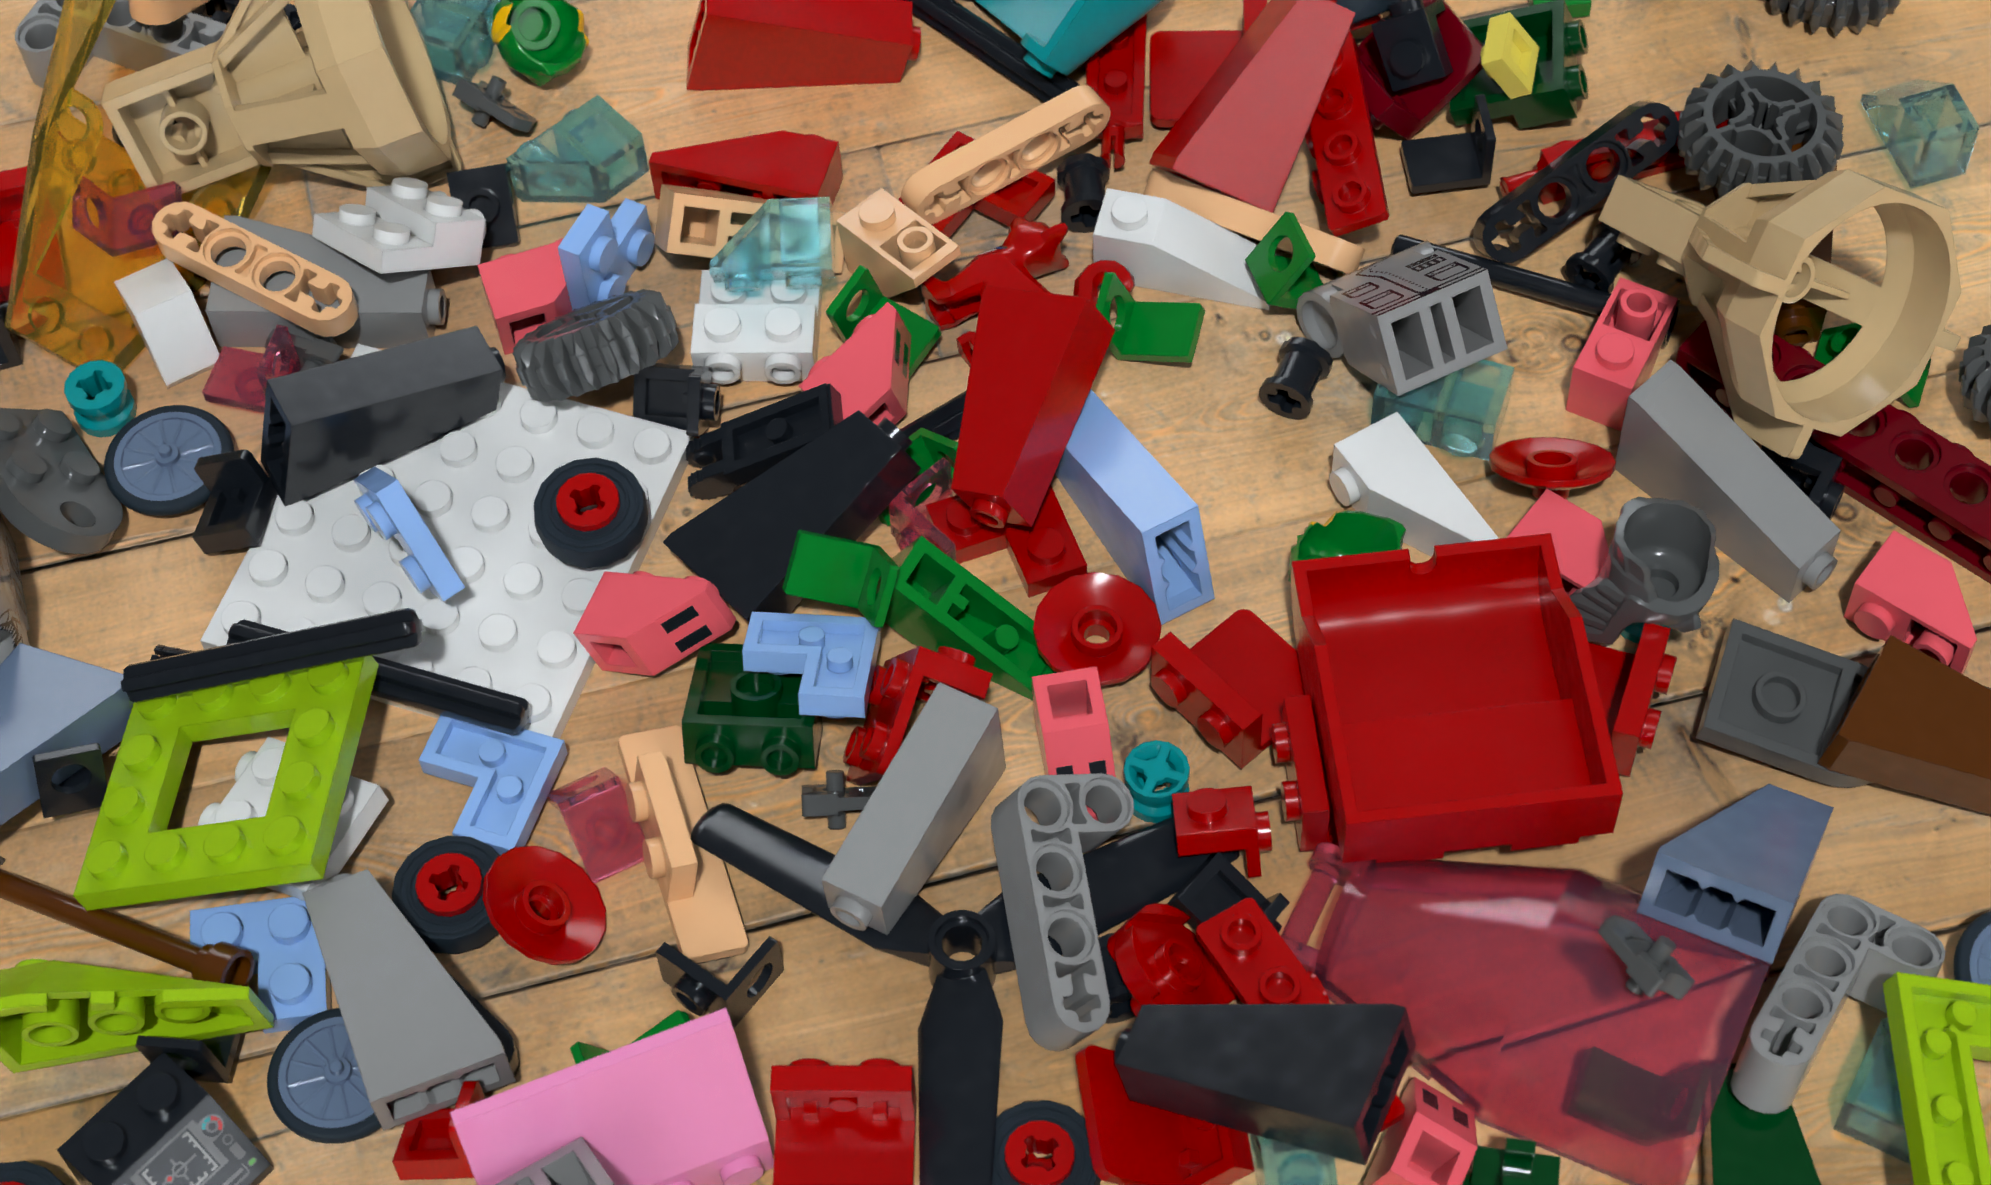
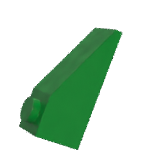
(949, 607)

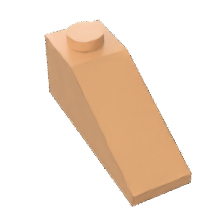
(706, 220)

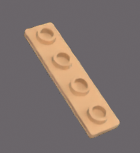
(693, 882)

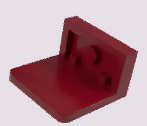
(1413, 107)

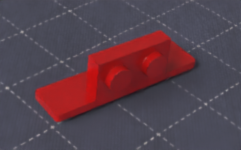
(1345, 149)
(1264, 967)

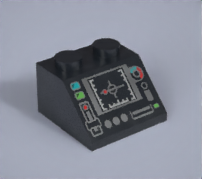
(163, 1134)

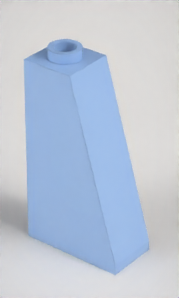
(1137, 511)

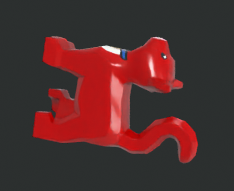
(1025, 254)

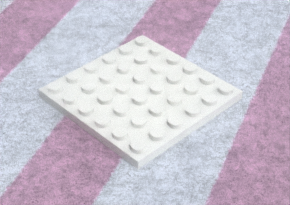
(477, 499)

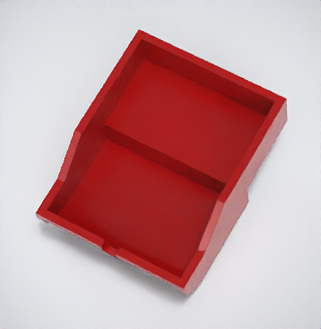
(1453, 700)

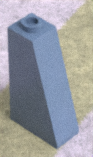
(51, 707)
(1739, 871)

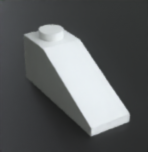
(1175, 249)
(1396, 477)

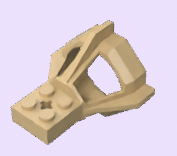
(287, 97)
(1755, 253)

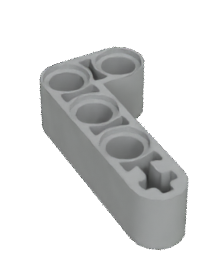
(120, 41)
(1841, 954)
(1060, 994)

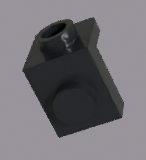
(1412, 43)
(677, 397)
(1814, 474)
(237, 502)
(1219, 886)

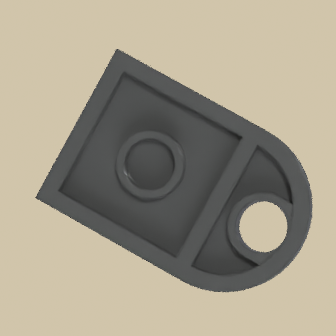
(53, 483)
(1779, 701)

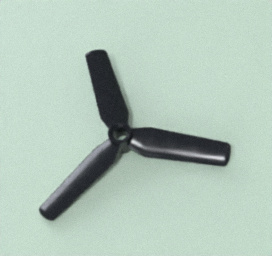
(962, 1017)

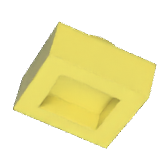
(1509, 55)

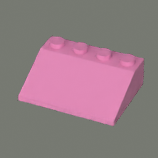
(649, 1112)

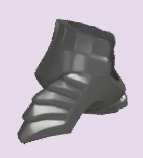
(1655, 570)

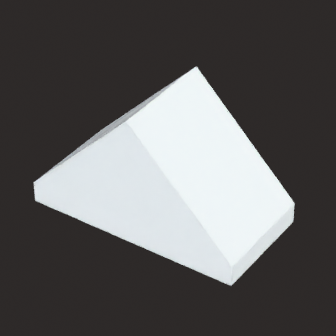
(169, 322)

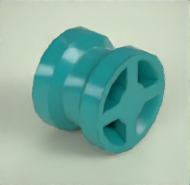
(112, 402)
(1150, 766)

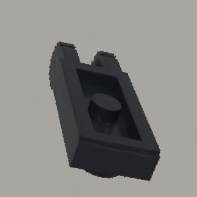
(759, 440)

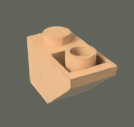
(893, 243)

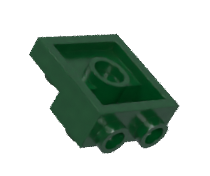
(1557, 76)
(745, 716)

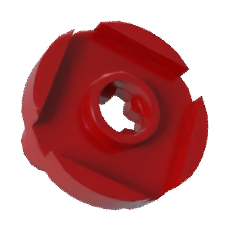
(1166, 961)

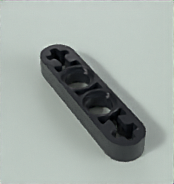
(1572, 175)

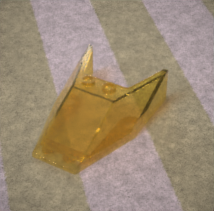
(60, 279)

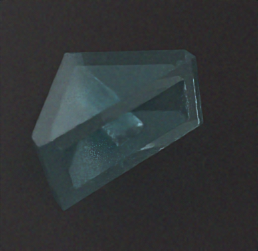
(1873, 1103)

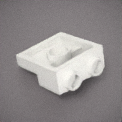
(404, 229)
(756, 333)
(252, 792)

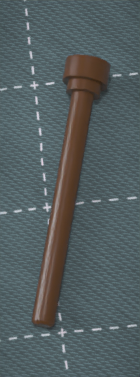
(210, 963)

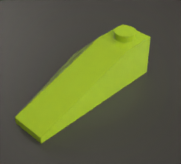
(88, 1012)

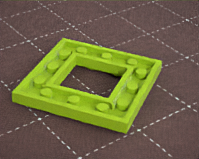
(142, 862)
(1934, 1038)

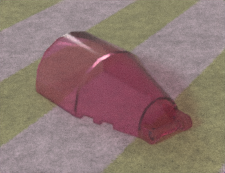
(1531, 1006)

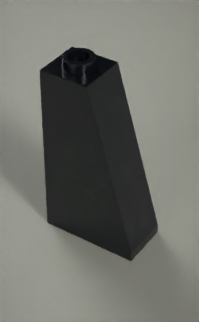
(372, 408)
(823, 488)
(1273, 1070)

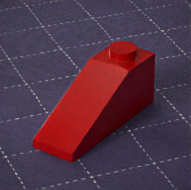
(754, 166)

